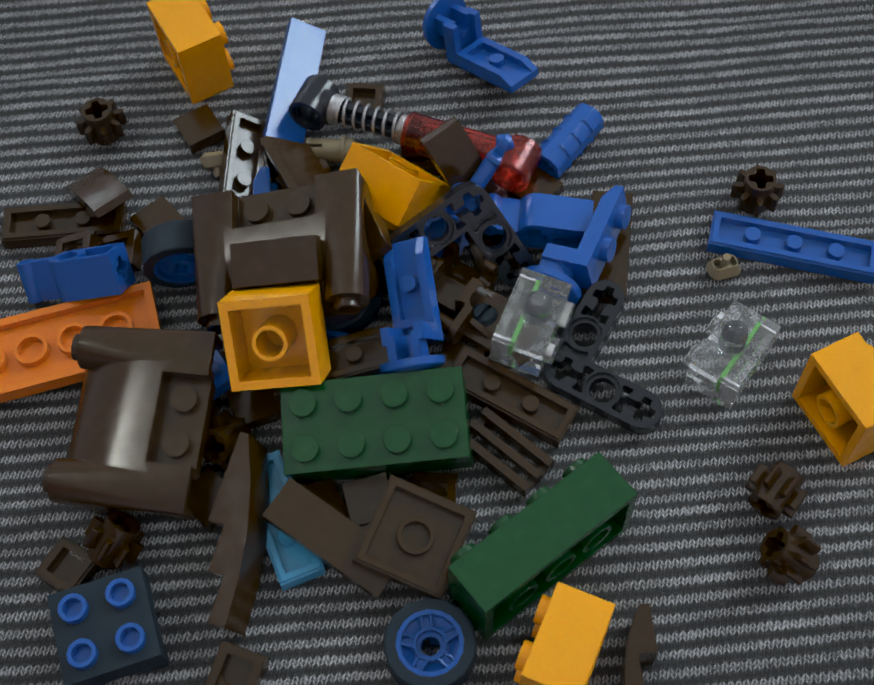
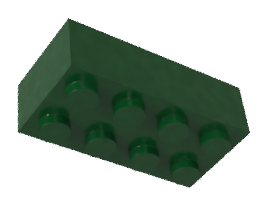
(376, 425)
(540, 544)

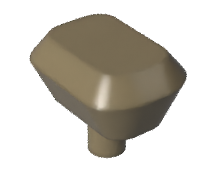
(212, 162)
(723, 267)

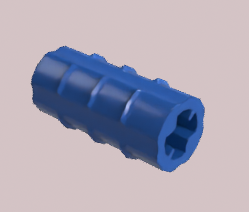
(570, 139)

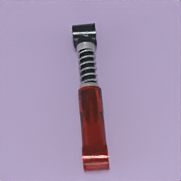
(322, 104)

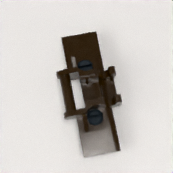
(465, 295)

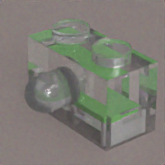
(530, 321)
(730, 354)

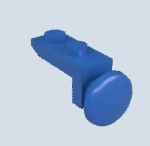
(459, 30)
(584, 265)
(412, 309)

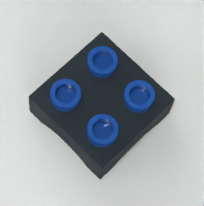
(107, 629)

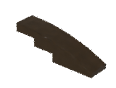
(244, 534)

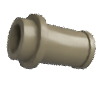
(331, 149)

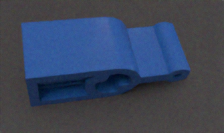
(544, 219)
(78, 274)

